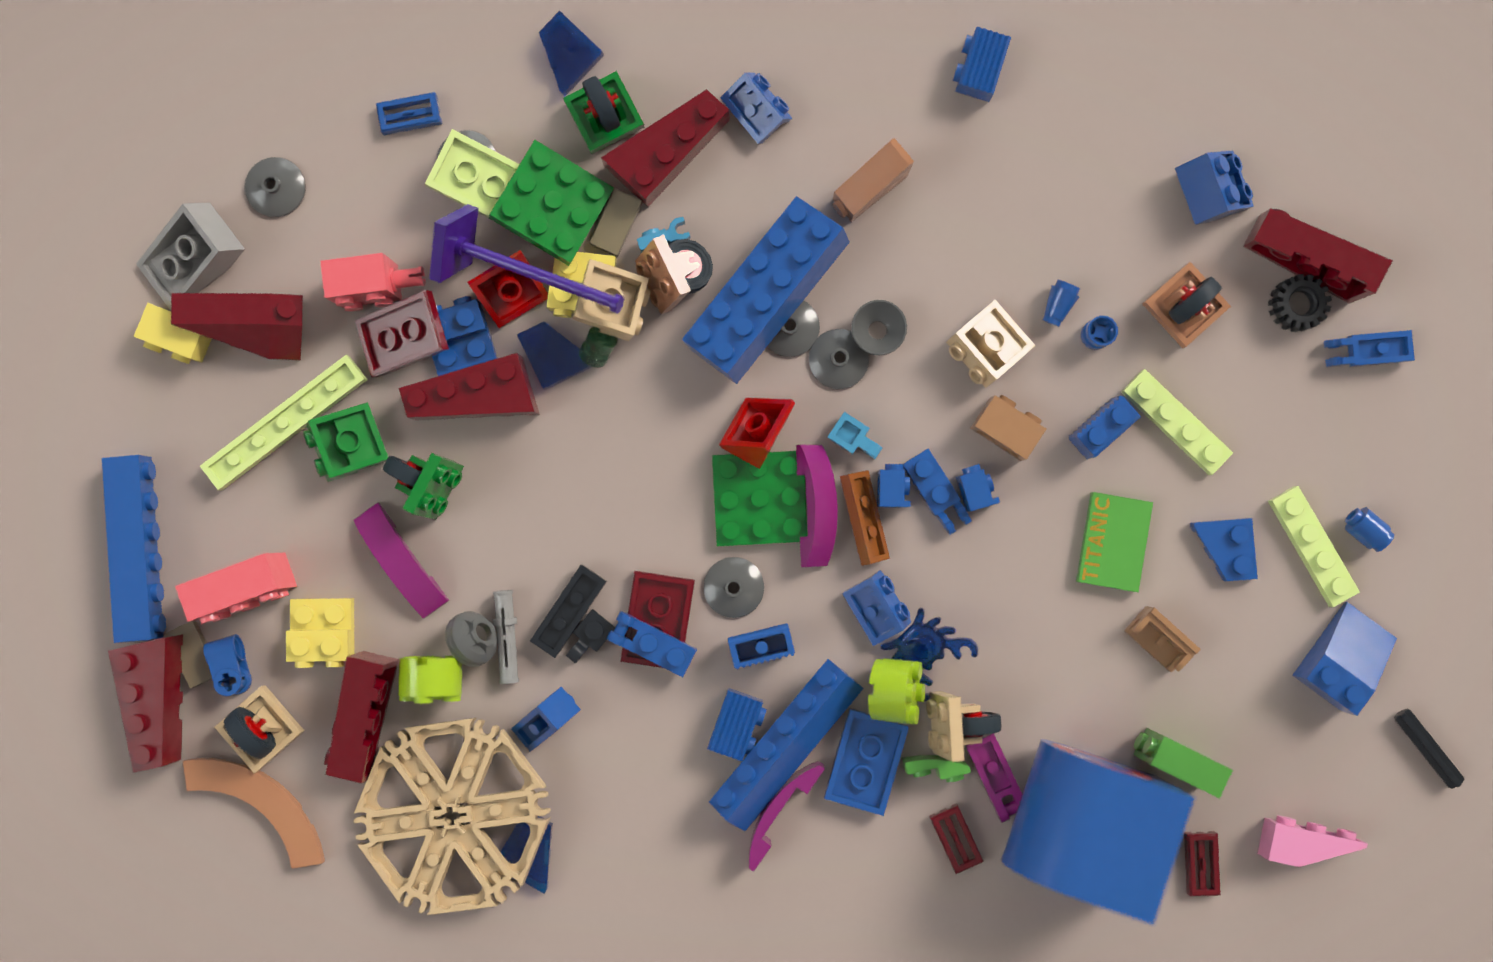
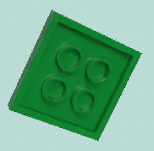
(551, 202)
(759, 503)

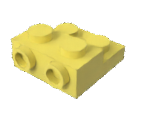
(562, 302)
(320, 631)

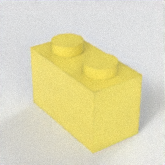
(158, 333)

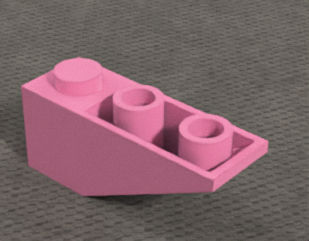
(1302, 845)

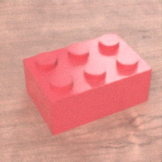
(236, 588)

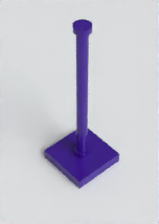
(455, 248)

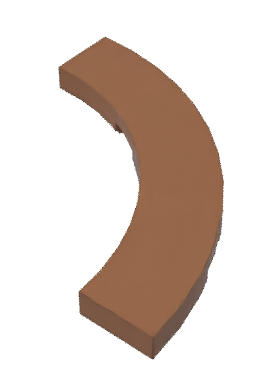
(267, 797)

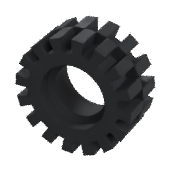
(1316, 297)

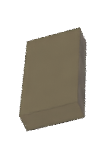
(616, 222)
(192, 654)

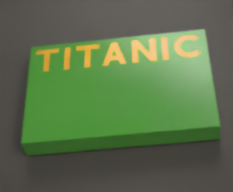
(1114, 542)

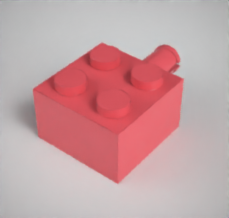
(367, 280)

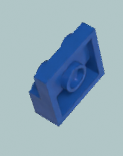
(465, 335)

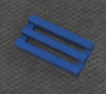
(411, 124)

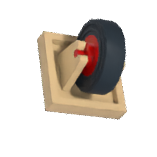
(957, 725)
(259, 728)

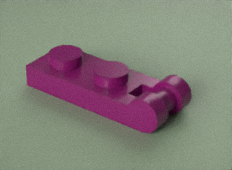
(995, 775)

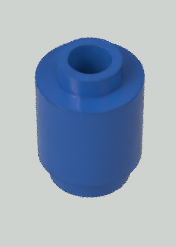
(1369, 529)

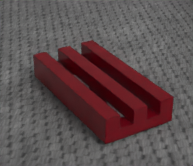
(945, 814)
(1200, 837)

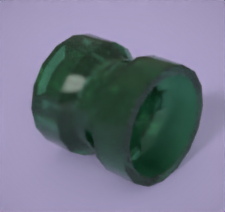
(597, 348)

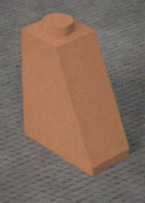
(872, 180)

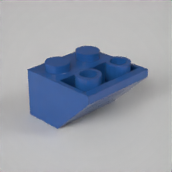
(1214, 186)

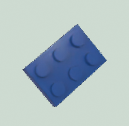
(866, 762)

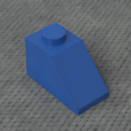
(546, 719)

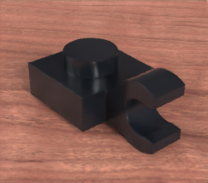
(592, 634)

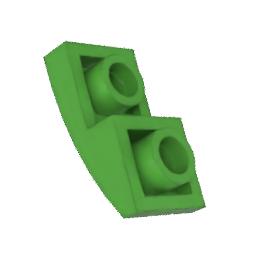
(922, 764)

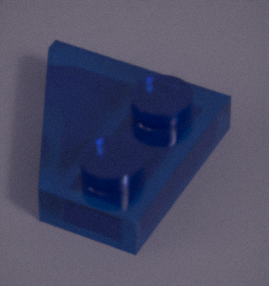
(568, 52)
(551, 355)
(515, 846)

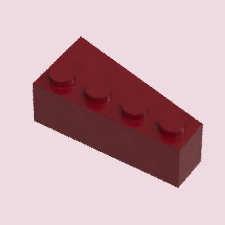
(665, 148)
(1307, 250)
(477, 391)
(150, 700)
(360, 715)

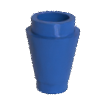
(1060, 302)

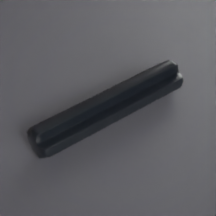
(1429, 748)

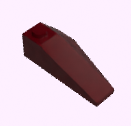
(248, 321)

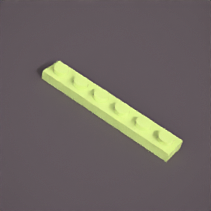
(283, 422)

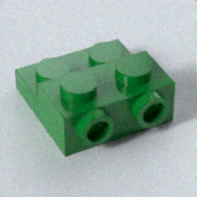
(345, 442)

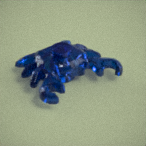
(927, 643)

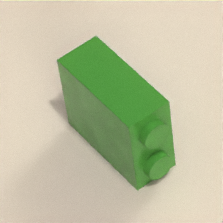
(1182, 762)

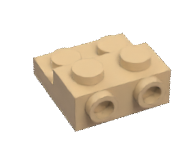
(613, 282)
(989, 344)

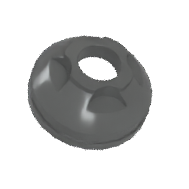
(887, 314)
(464, 641)

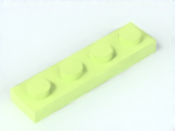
(1177, 422)
(1313, 546)

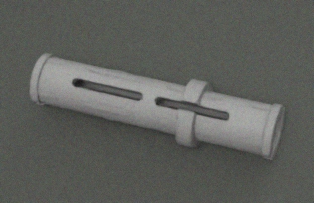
(506, 636)

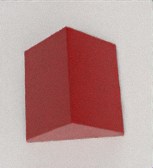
(506, 292)
(756, 428)

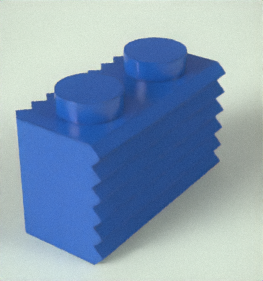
(982, 65)
(1104, 427)
(761, 645)
(736, 724)

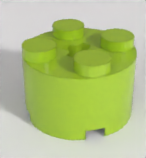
(429, 679)
(896, 691)

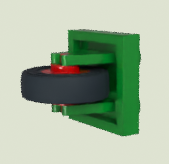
(603, 111)
(425, 482)

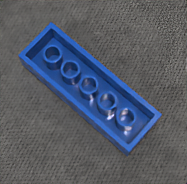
(766, 289)

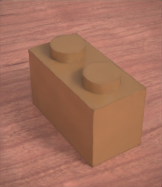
(1009, 427)

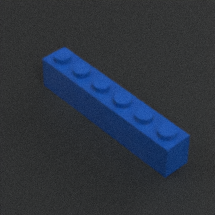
(133, 548)
(785, 745)

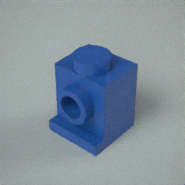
(892, 487)
(976, 488)

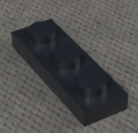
(568, 611)

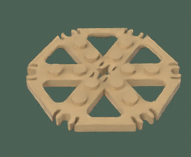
(441, 842)

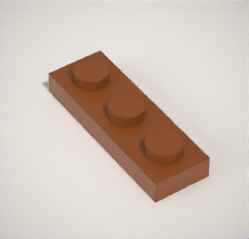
(864, 517)

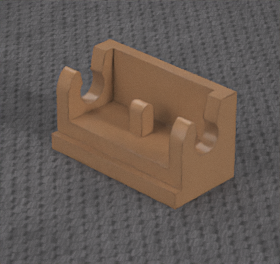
(1162, 639)

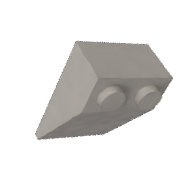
(190, 251)

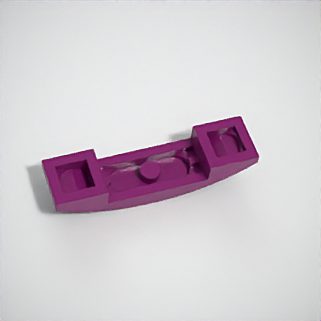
(821, 505)
(399, 561)
(803, 780)

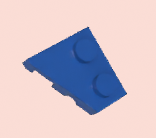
(1230, 547)

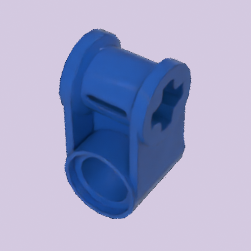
(226, 661)

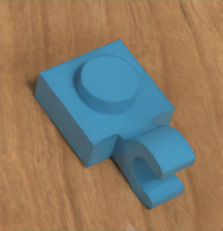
(670, 234)
(851, 433)

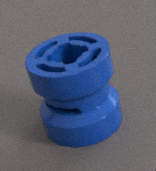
(1105, 329)

